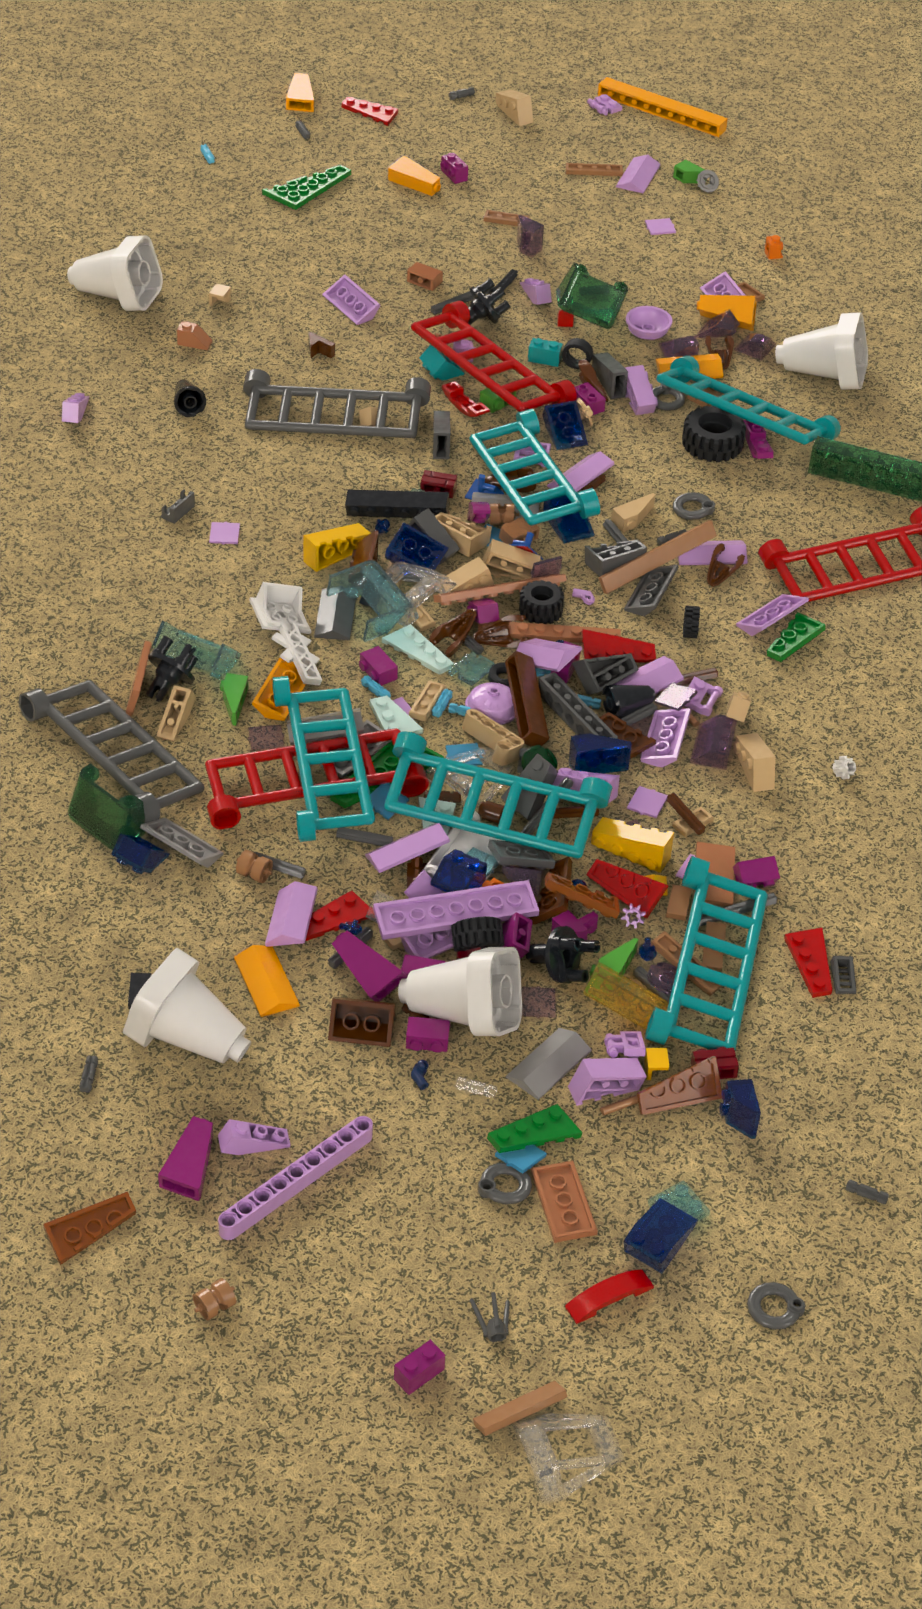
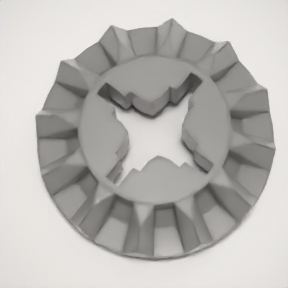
(714, 181)

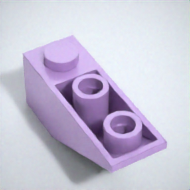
(537, 290)
(74, 408)
(248, 1138)

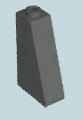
(611, 374)
(441, 435)

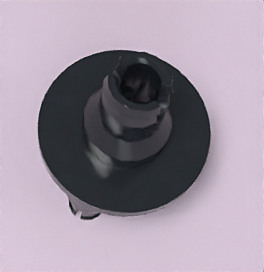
(483, 305)
(170, 669)
(563, 955)

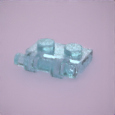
(475, 668)

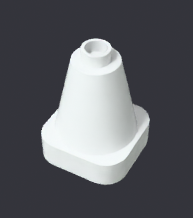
(122, 273)
(829, 352)
(470, 991)
(185, 1013)

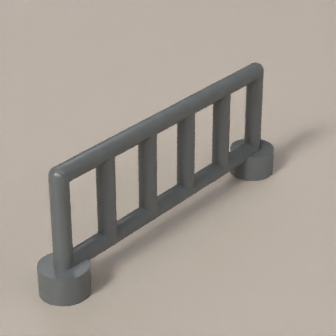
(258, 386)
(37, 705)

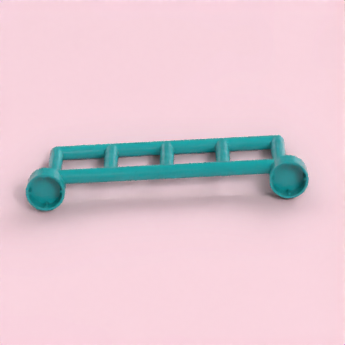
(309, 820)

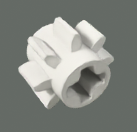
(844, 767)

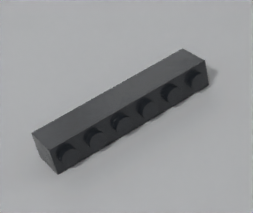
(394, 503)

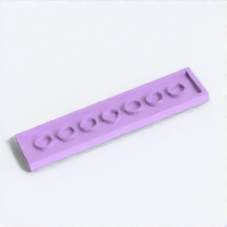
(442, 910)

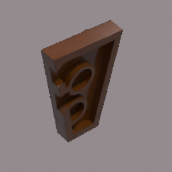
(624, 732)

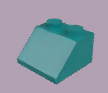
(545, 352)
(439, 364)

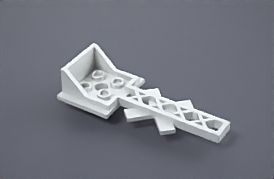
(281, 609)

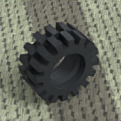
(691, 621)

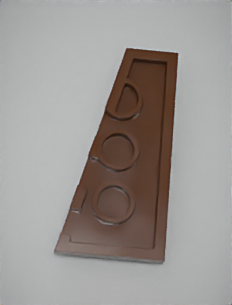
(554, 903)

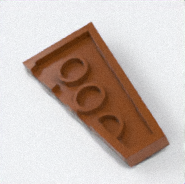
(607, 906)
(689, 1087)
(84, 1227)

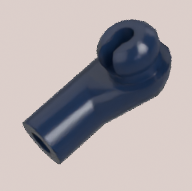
(418, 1073)

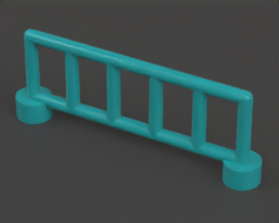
(687, 369)
(527, 423)
(410, 749)
(663, 1022)

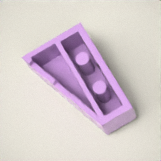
(640, 391)
(605, 1077)

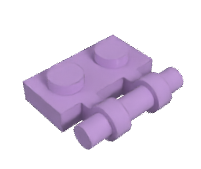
(604, 104)
(628, 1043)

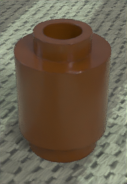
(490, 811)

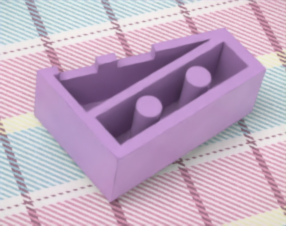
(578, 776)

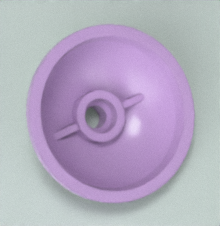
(648, 322)
(493, 701)

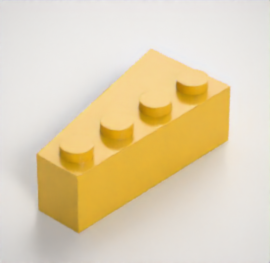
(331, 545)
(634, 843)

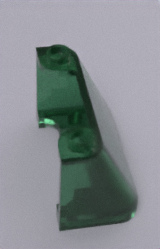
(590, 297)
(101, 812)

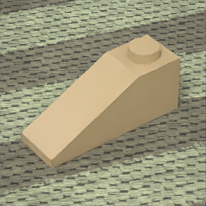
(632, 513)
(738, 706)
(176, 713)

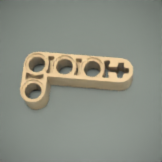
(501, 740)

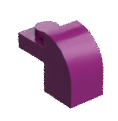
(581, 926)

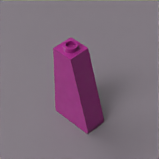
(371, 969)
(188, 1161)

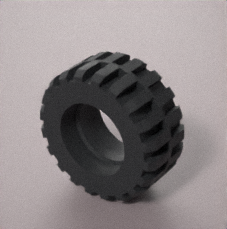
(713, 434)

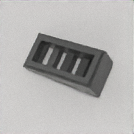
(843, 961)

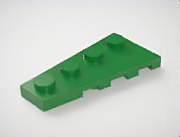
(797, 634)
(535, 1129)

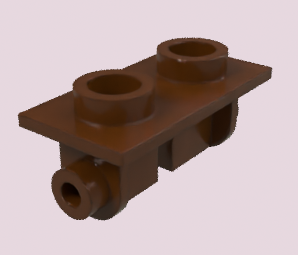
(414, 869)

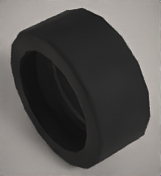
(580, 344)

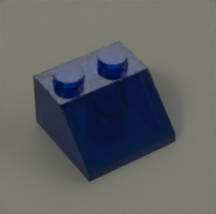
(138, 853)
(459, 872)
(741, 1107)

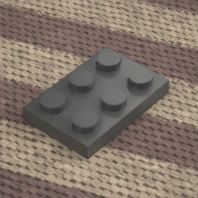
(515, 854)

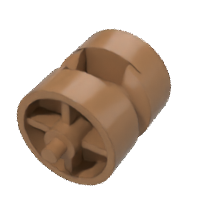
(502, 514)
(256, 867)
(218, 1297)

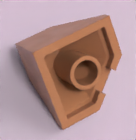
(192, 336)

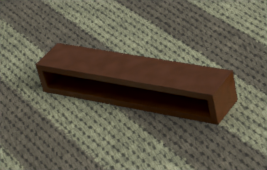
(526, 699)

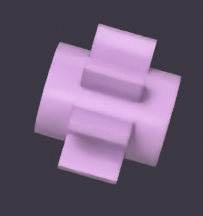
(627, 917)

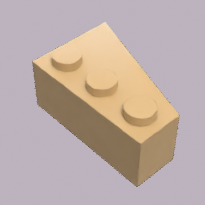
(516, 106)
(468, 536)
(509, 560)
(470, 576)
(756, 761)

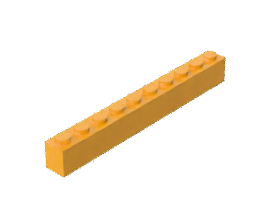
(663, 107)

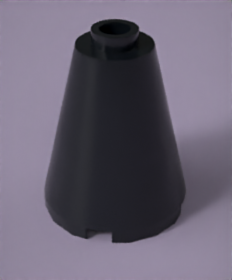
(188, 399)
(627, 699)

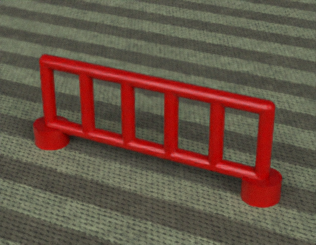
(458, 315)
(775, 556)
(225, 811)

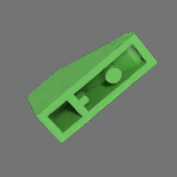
(234, 694)
(620, 957)

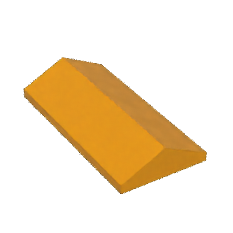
(708, 365)
(264, 699)
(266, 980)

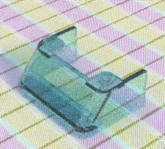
(377, 589)
(212, 656)

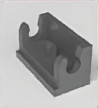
(179, 508)

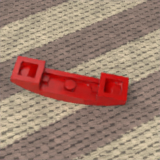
(463, 403)
(608, 1292)

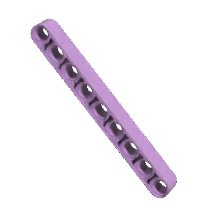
(295, 1178)

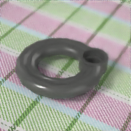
(678, 403)
(708, 506)
(488, 1189)
(779, 1322)

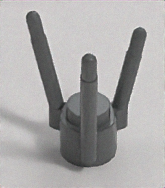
(495, 1329)

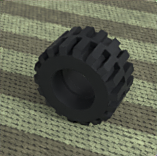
(541, 602)
(476, 933)

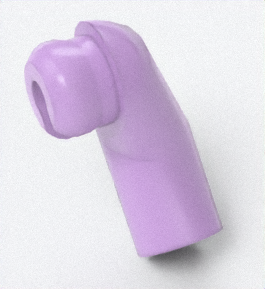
(585, 595)

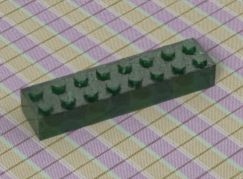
(866, 468)

